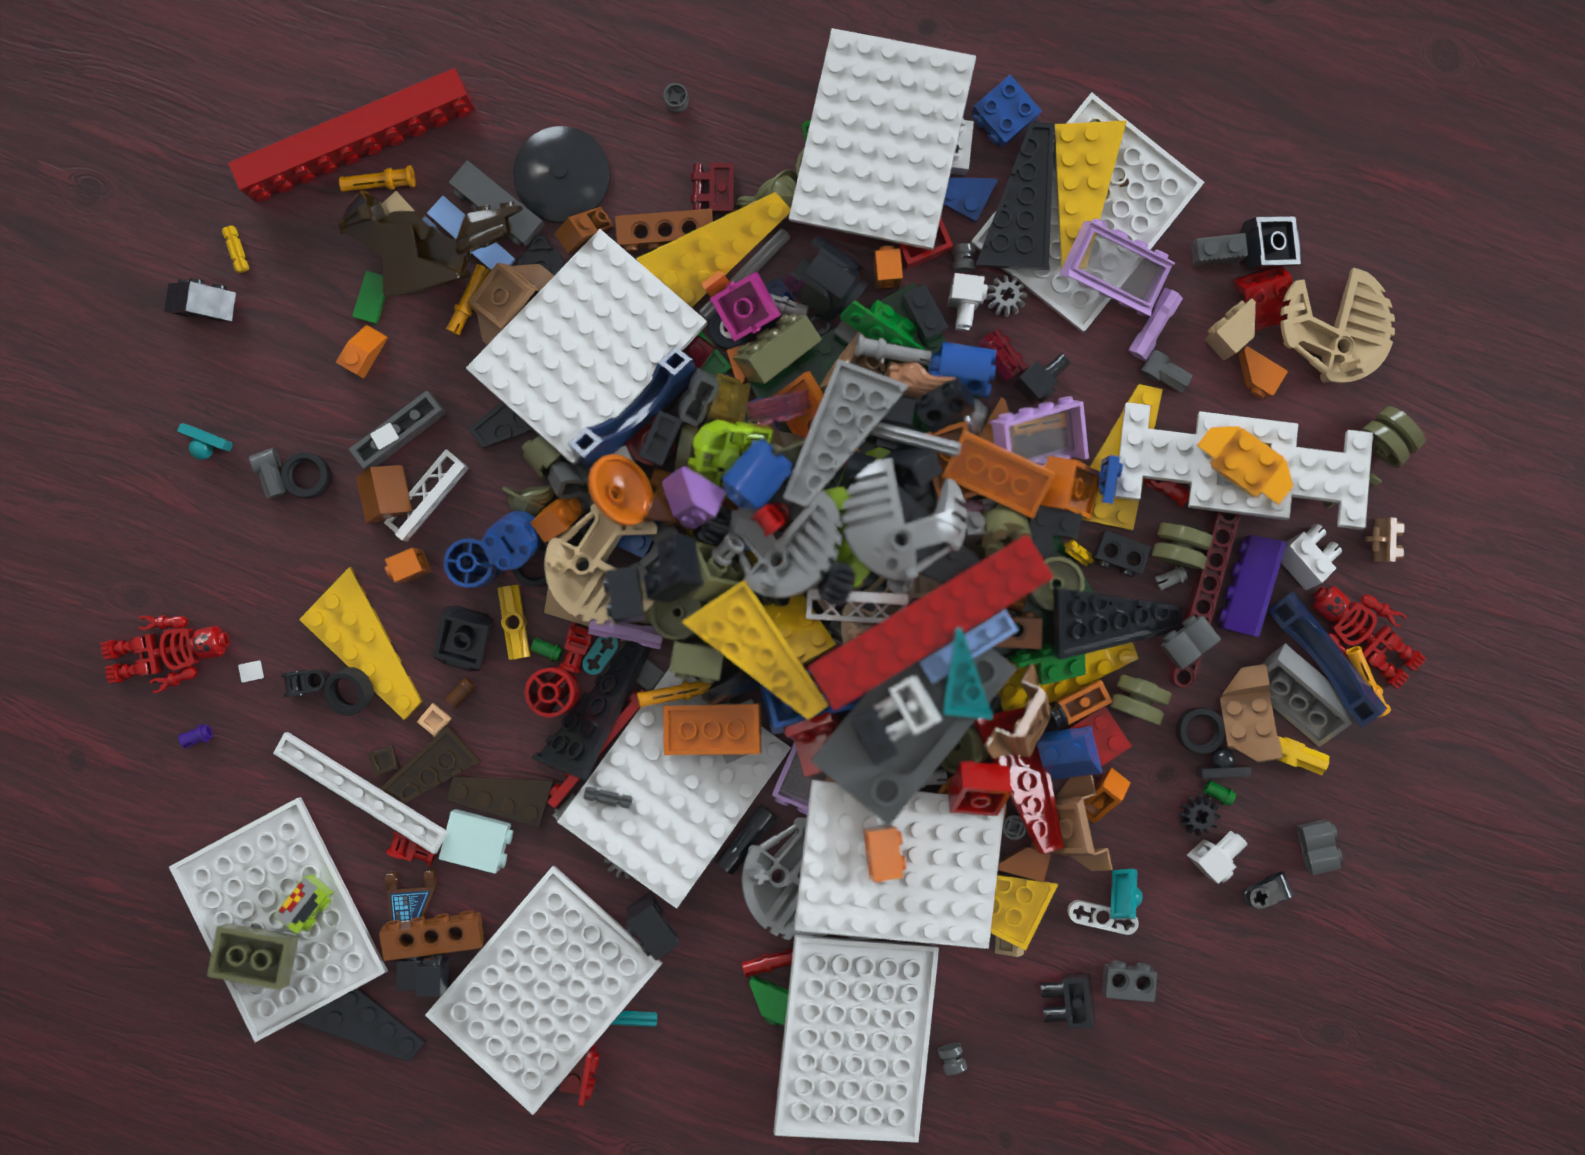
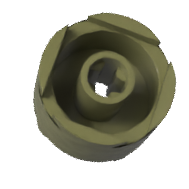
(541, 455)
(1003, 528)

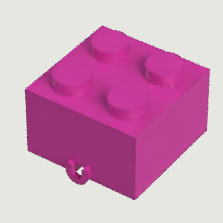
(745, 306)

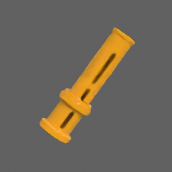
(388, 178)
(1359, 662)

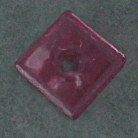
(778, 407)

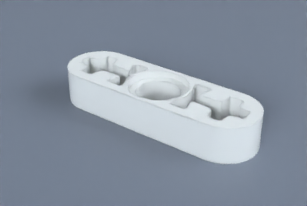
(1083, 919)

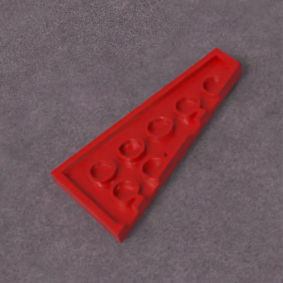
(1030, 784)

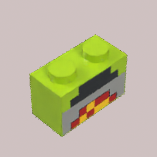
(304, 904)

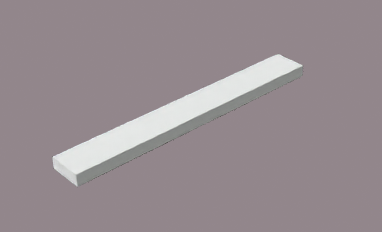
(360, 792)

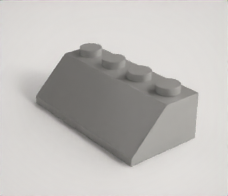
(1305, 696)

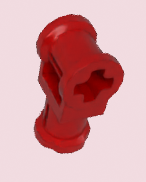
(1172, 489)
(770, 517)
(576, 645)
(406, 849)

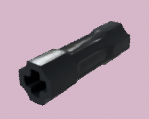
(749, 836)

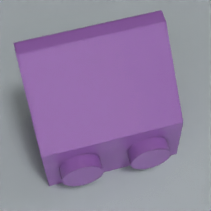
(692, 497)

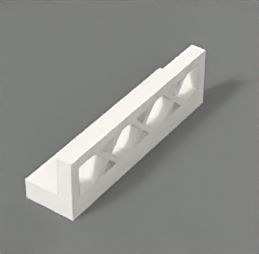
(430, 499)
(857, 597)

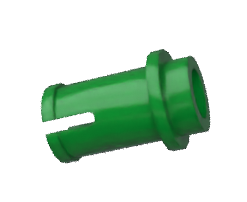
(546, 649)
(1220, 793)

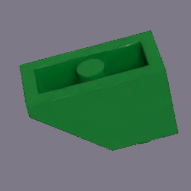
(770, 999)

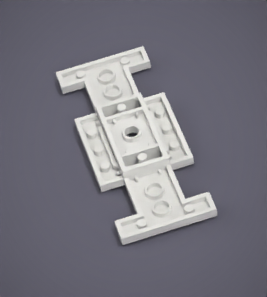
(1176, 458)

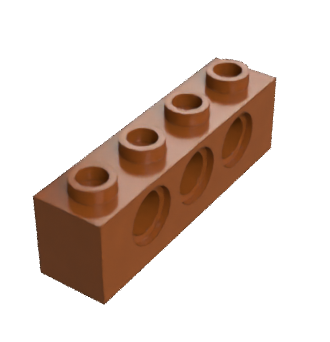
(653, 222)
(1031, 635)
(396, 947)

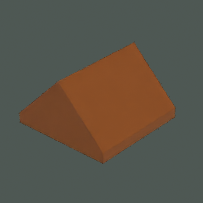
(383, 493)

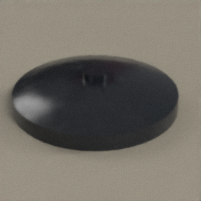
(561, 173)

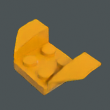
(1247, 462)

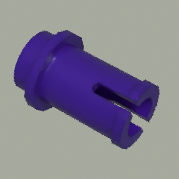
(200, 734)

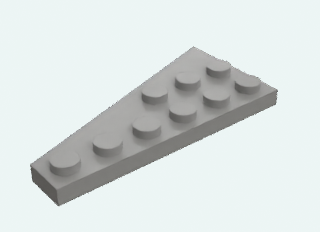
(846, 416)

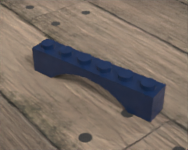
(604, 439)
(1350, 685)

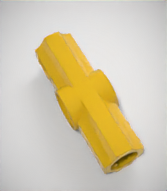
(516, 638)
(1297, 754)

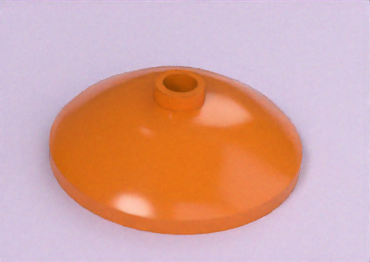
(620, 489)

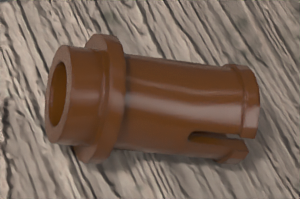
(460, 692)

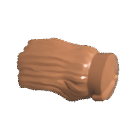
(914, 376)

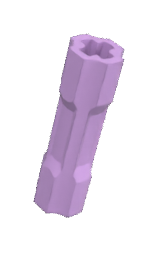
(1163, 310)
(643, 634)

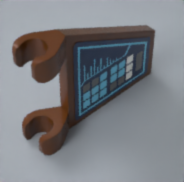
(409, 902)

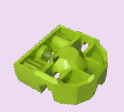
(715, 439)

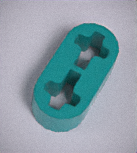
(606, 657)

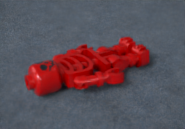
(1334, 605)
(184, 646)

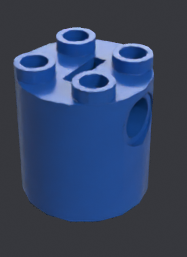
(968, 363)
(756, 476)
(511, 540)
(468, 564)

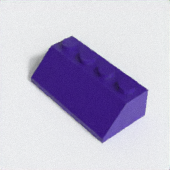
(1251, 585)

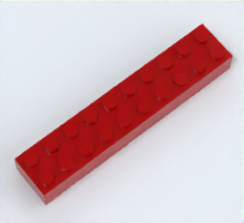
(352, 136)
(930, 622)

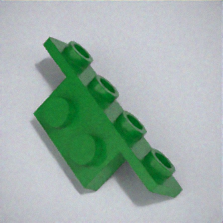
(881, 323)
(1049, 667)

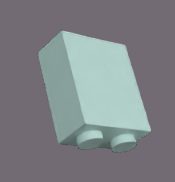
(476, 841)

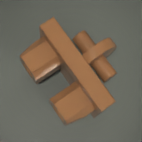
(1384, 540)

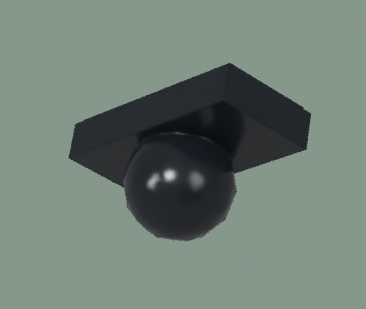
(1223, 766)

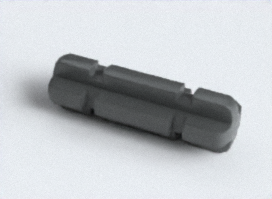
(608, 797)

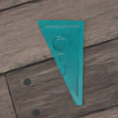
(964, 689)

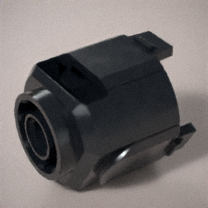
(827, 282)

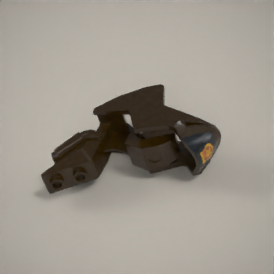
(413, 249)

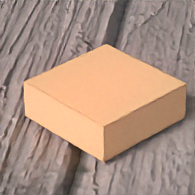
(434, 720)

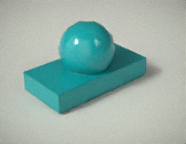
(202, 445)
(1124, 894)

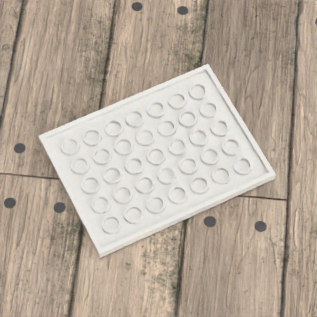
(882, 138)
(1143, 210)
(585, 343)
(678, 806)
(945, 883)
(245, 884)
(543, 989)
(856, 1039)

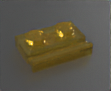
(729, 400)

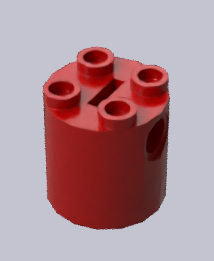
(546, 701)

